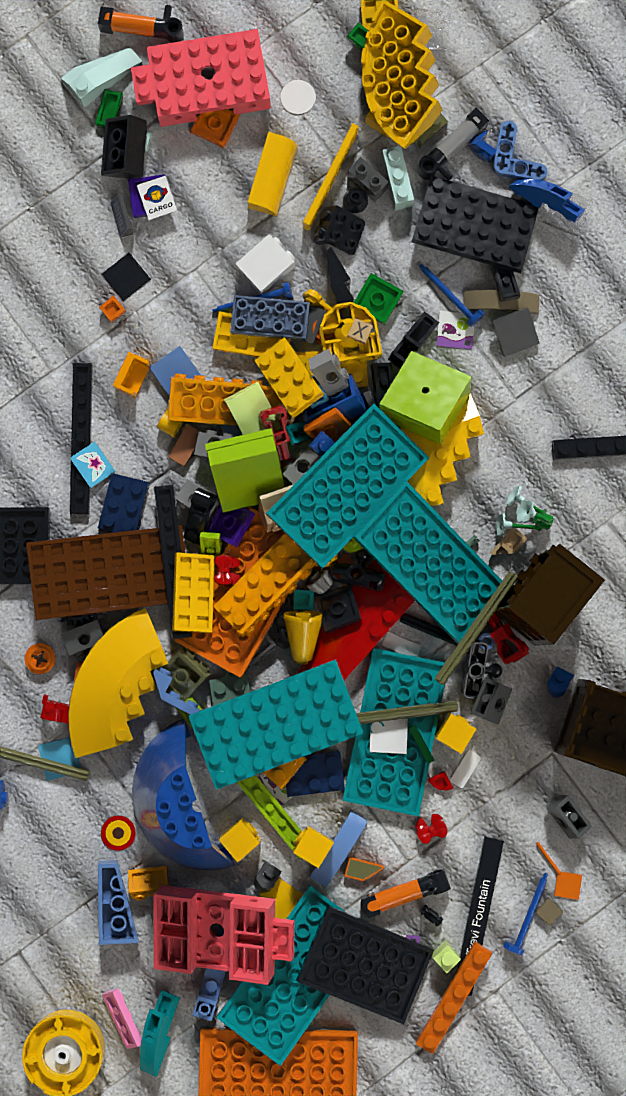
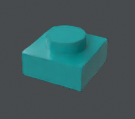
(303, 599)

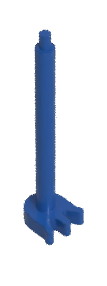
(286, 290)
(473, 319)
(516, 948)

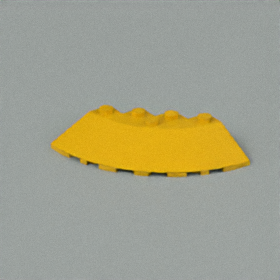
(398, 74)
(454, 448)
(111, 682)

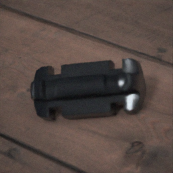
(431, 915)

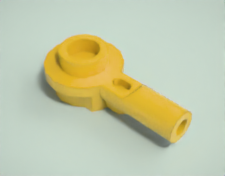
(315, 299)

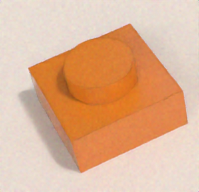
(112, 309)

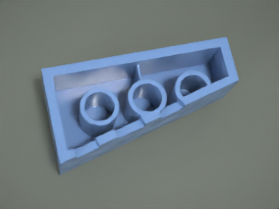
(114, 910)

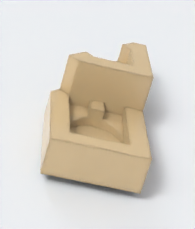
(509, 543)

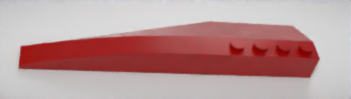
(353, 643)

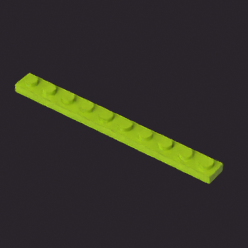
(264, 801)

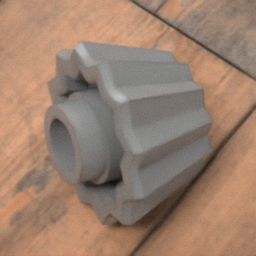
(319, 581)

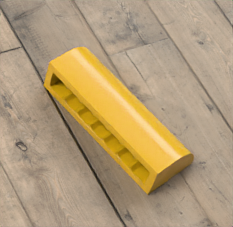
(272, 174)

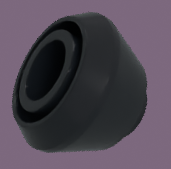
(352, 204)

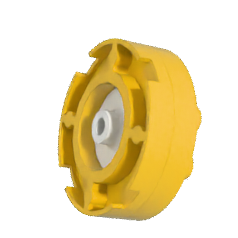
(63, 1053)

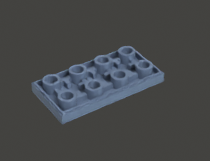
(269, 318)

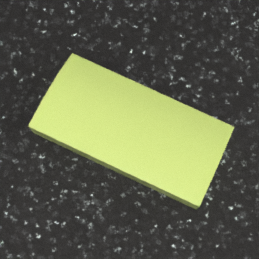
(246, 408)

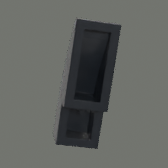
(338, 279)
(413, 339)

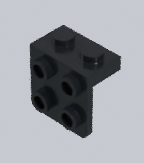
(339, 229)

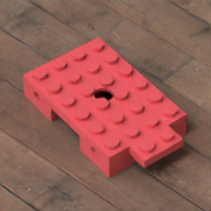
(181, 92)
(249, 940)

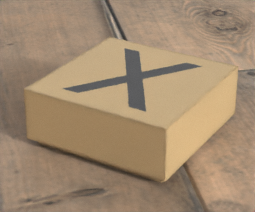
(360, 331)

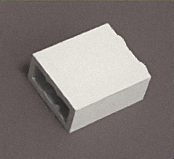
(265, 264)

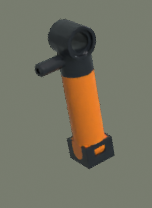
(141, 25)
(432, 883)

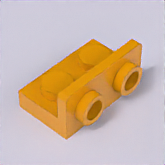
(146, 881)

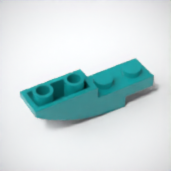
(154, 1036)

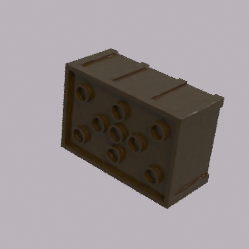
(549, 595)
(595, 727)

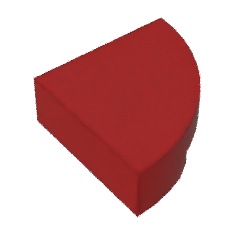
(440, 781)

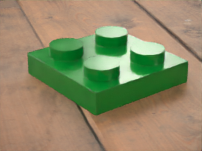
(379, 297)

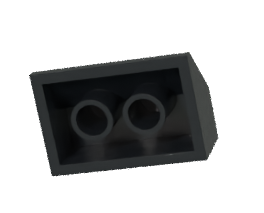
(124, 147)

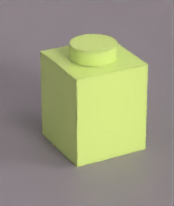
(446, 956)

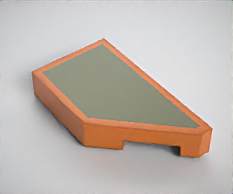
(361, 869)

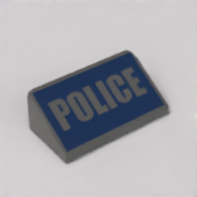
(121, 216)

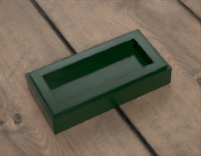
(421, 744)

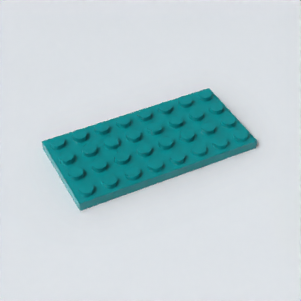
(347, 486)
(429, 560)
(275, 724)
(394, 779)
(279, 1013)

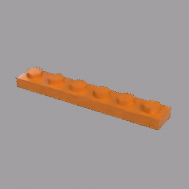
(453, 997)

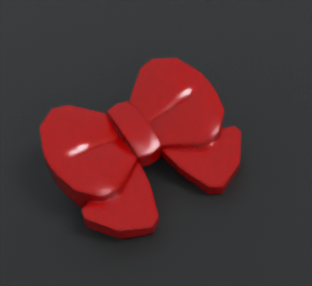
(224, 564)
(437, 829)

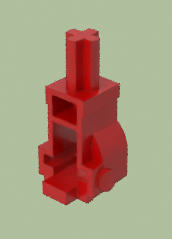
(280, 435)
(502, 632)
(54, 710)

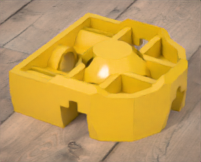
(332, 324)

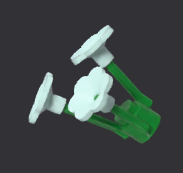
(524, 513)

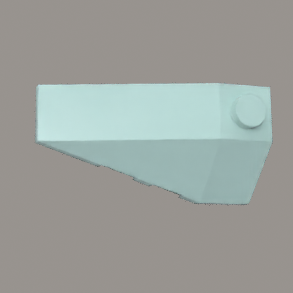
(91, 78)

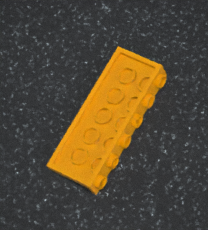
(204, 401)
(265, 585)

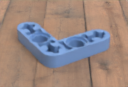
(510, 164)

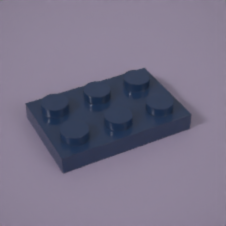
(123, 504)
(317, 775)

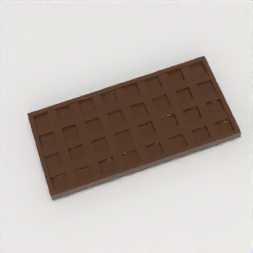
(97, 573)

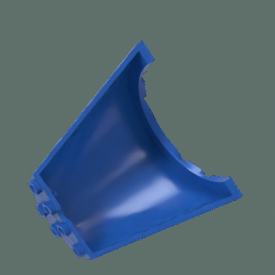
(164, 803)

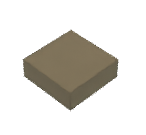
(549, 911)

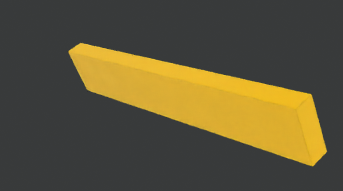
(330, 177)

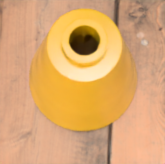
(302, 633)

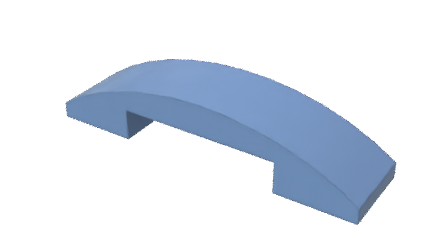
(340, 849)

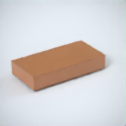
(184, 446)

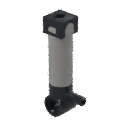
(452, 144)

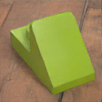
(211, 544)

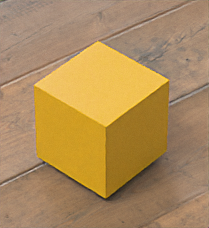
(455, 732)
(240, 839)
(312, 846)

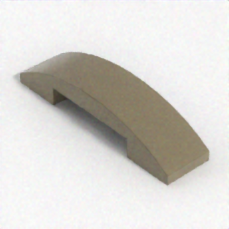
(491, 300)

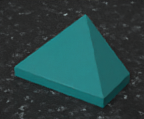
(297, 433)

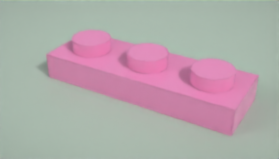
(122, 1018)

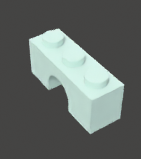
(400, 186)

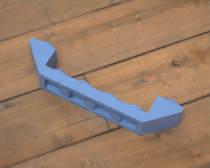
(163, 681)
(209, 990)

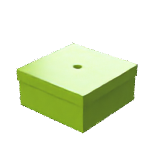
(426, 397)
(245, 468)

